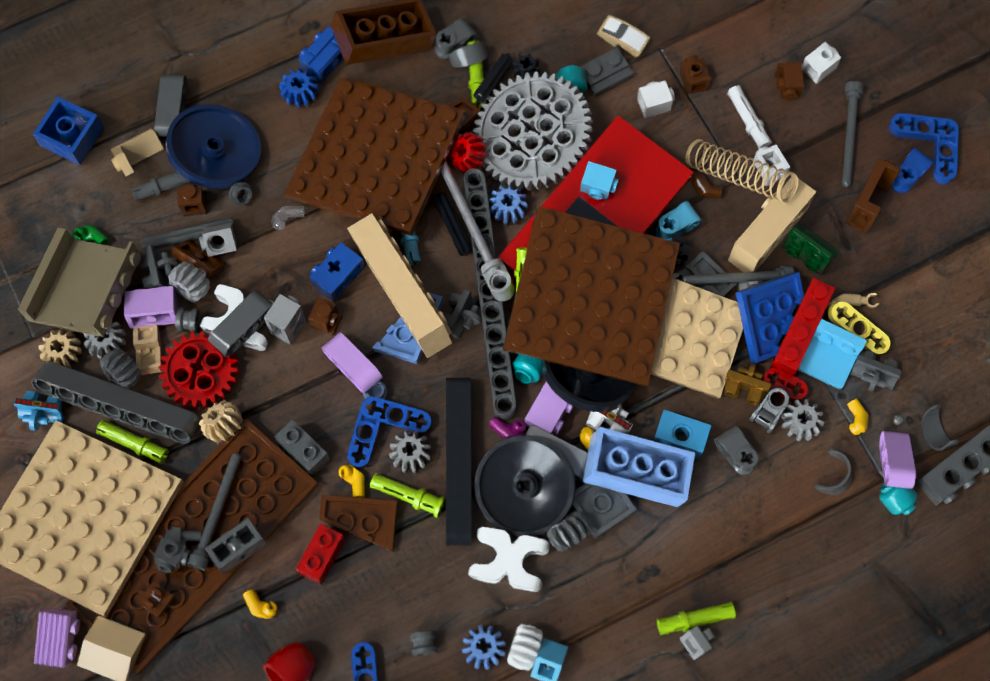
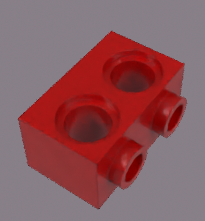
(320, 554)

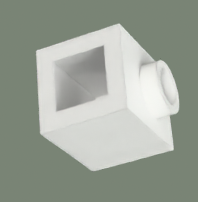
(821, 62)
(655, 98)

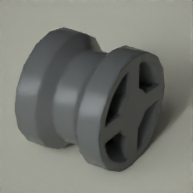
(187, 319)
(423, 643)

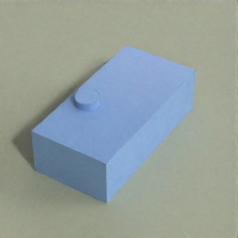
(639, 467)

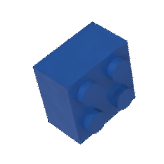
(68, 130)

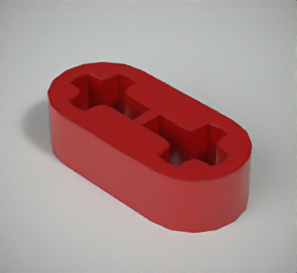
(787, 380)

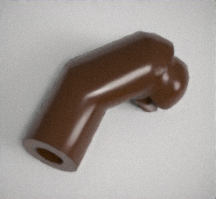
(703, 187)

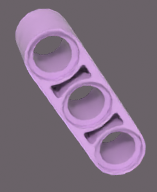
(352, 362)
(897, 459)

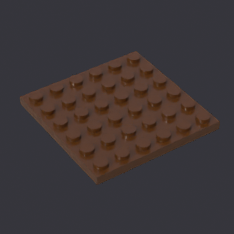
(376, 155)
(591, 296)

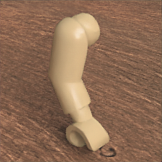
(853, 300)

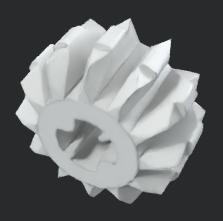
(525, 647)

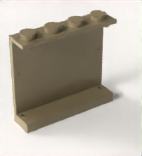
(79, 284)

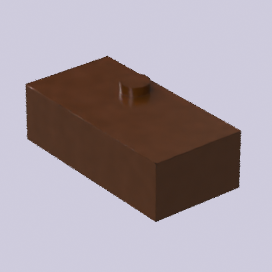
(383, 30)

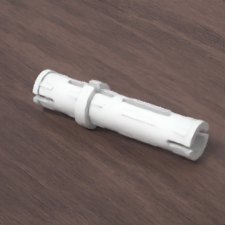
(753, 124)

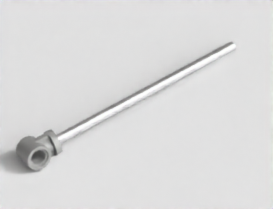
(493, 269)

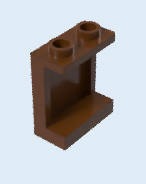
(863, 211)

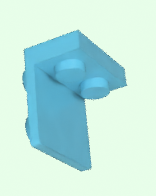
(831, 354)

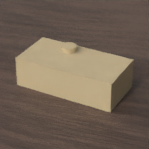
(770, 227)

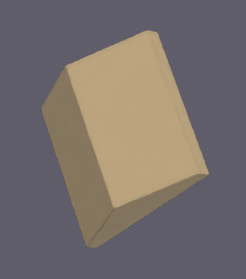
(111, 649)

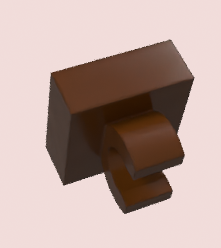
(156, 599)

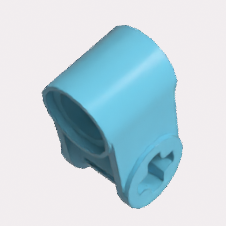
(677, 221)

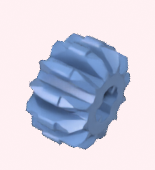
(508, 212)
(490, 640)

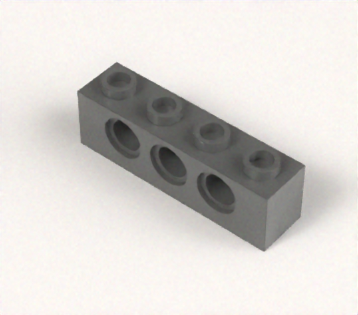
(934, 482)

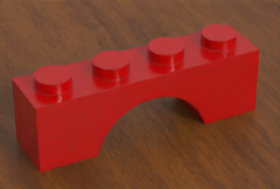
(803, 327)

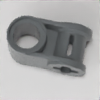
(454, 38)
(769, 412)
(734, 447)

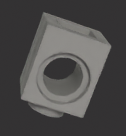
(226, 232)

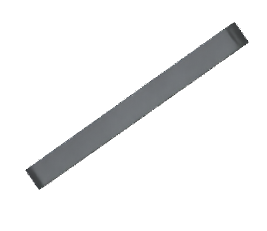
(489, 303)

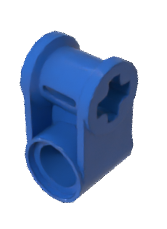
(911, 170)

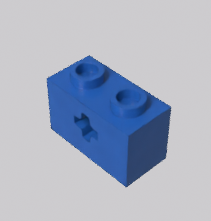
(335, 282)

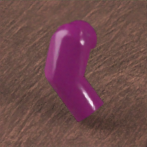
(509, 430)

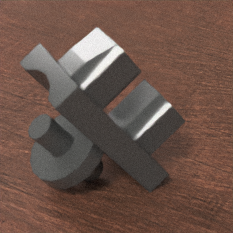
(159, 265)
(464, 313)
(875, 372)

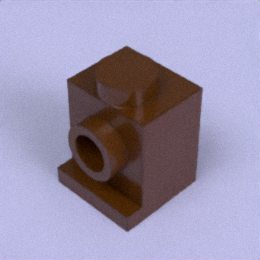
(693, 80)
(789, 80)
(190, 196)
(325, 316)

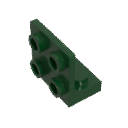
(809, 249)

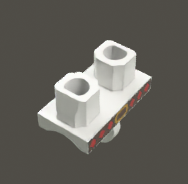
(617, 423)

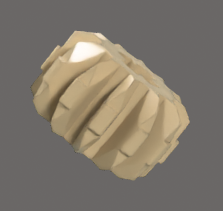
(61, 340)
(221, 421)

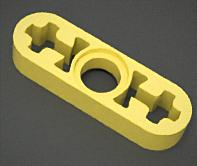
(849, 311)

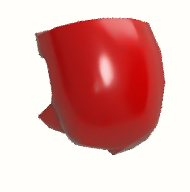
(290, 663)

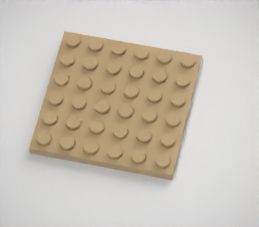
(83, 517)

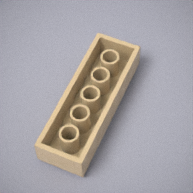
(401, 285)

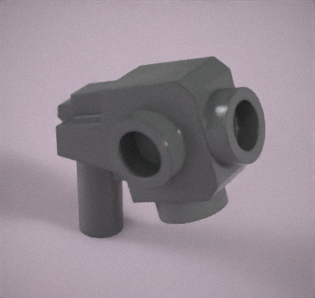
(172, 549)

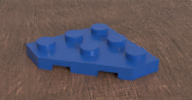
(768, 313)

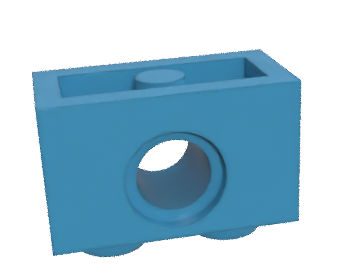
(696, 432)

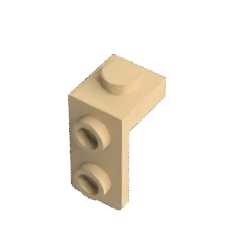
(135, 151)

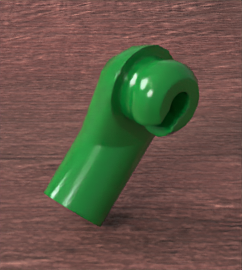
(90, 233)

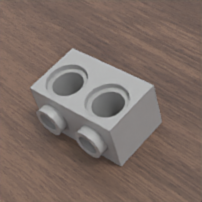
(285, 318)

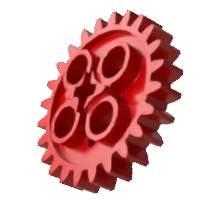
(178, 364)

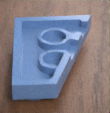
(400, 341)

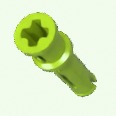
(419, 498)

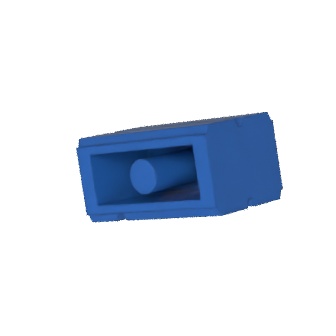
(322, 55)

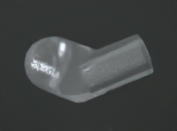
(284, 213)

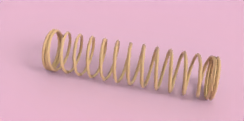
(697, 166)

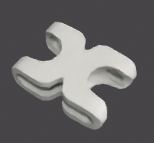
(232, 298)
(509, 559)

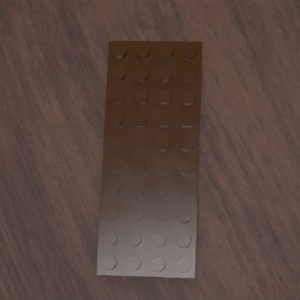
(263, 490)

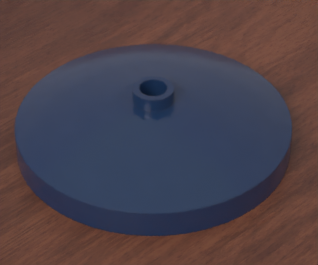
(213, 146)

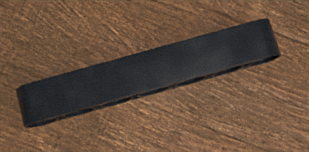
(458, 462)

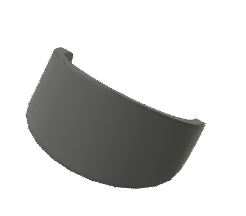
(469, 55)
(933, 431)
(845, 484)

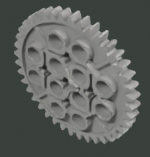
(571, 123)

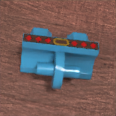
(37, 411)

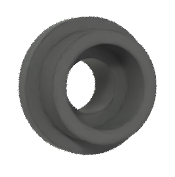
(244, 197)

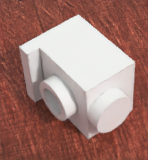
(773, 157)

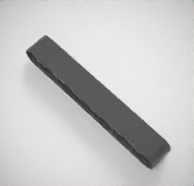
(116, 402)

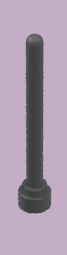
(853, 91)
(737, 277)
(199, 557)

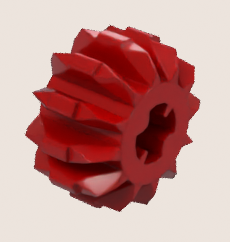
(468, 152)

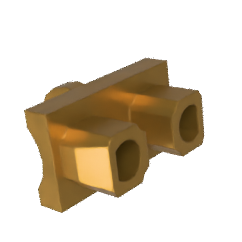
(746, 380)

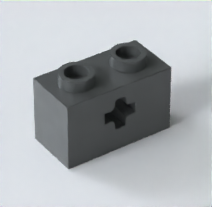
(302, 448)
(235, 546)

